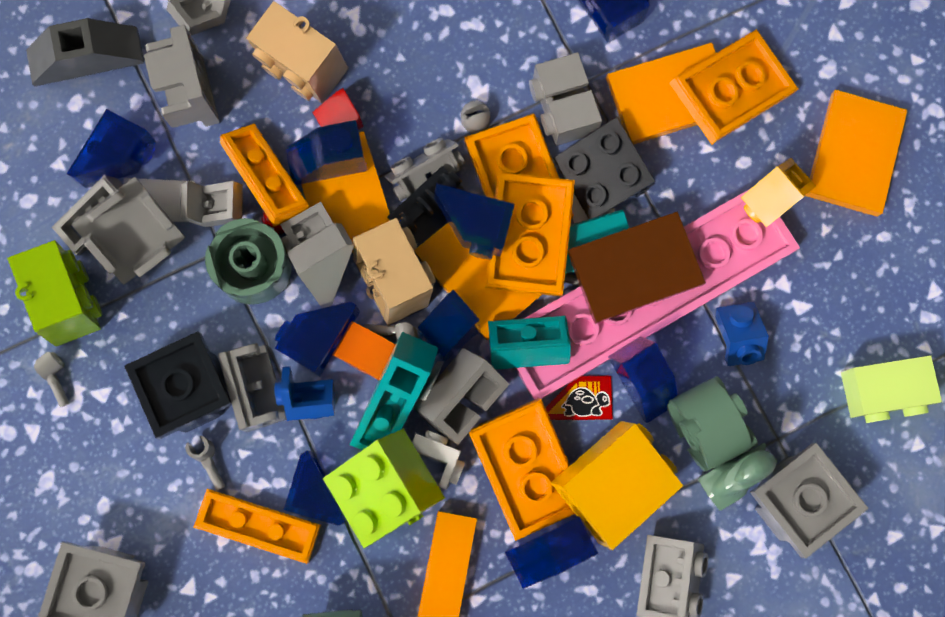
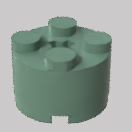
(228, 257)
(711, 423)

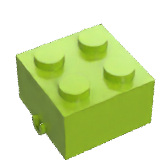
(55, 293)
(383, 487)

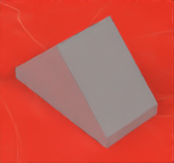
(323, 261)

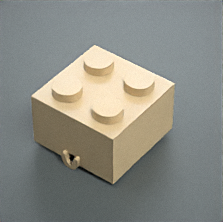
(297, 53)
(392, 268)

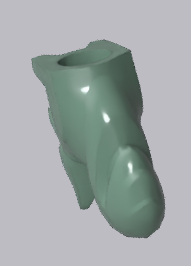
(734, 478)

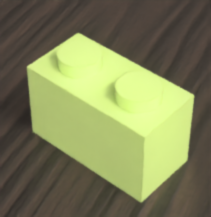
(891, 387)

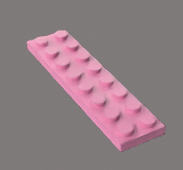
(728, 252)

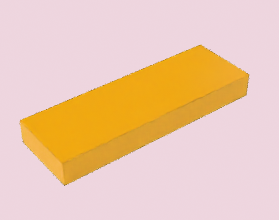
(263, 174)
(257, 526)
(447, 565)

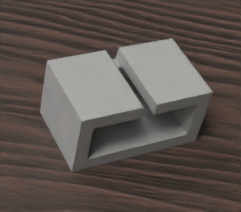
(567, 108)
(467, 378)

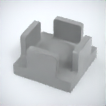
(180, 71)
(128, 231)
(807, 500)
(94, 583)

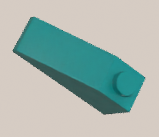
(396, 390)

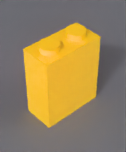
(618, 483)

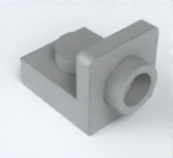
(305, 225)

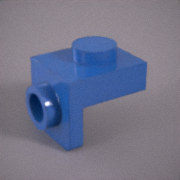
(742, 333)
(305, 399)

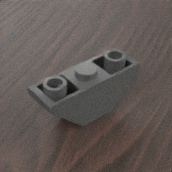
(82, 50)

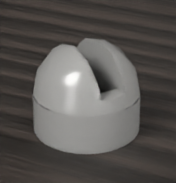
(477, 122)

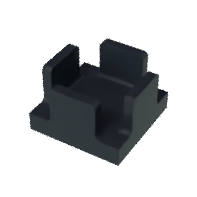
(179, 386)

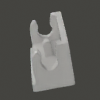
(251, 387)

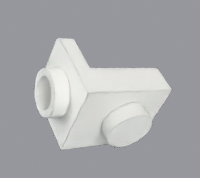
(435, 447)

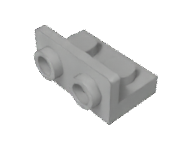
(671, 578)

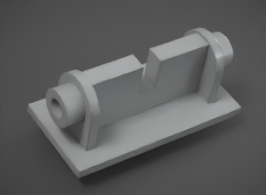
(411, 172)

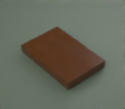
(636, 267)

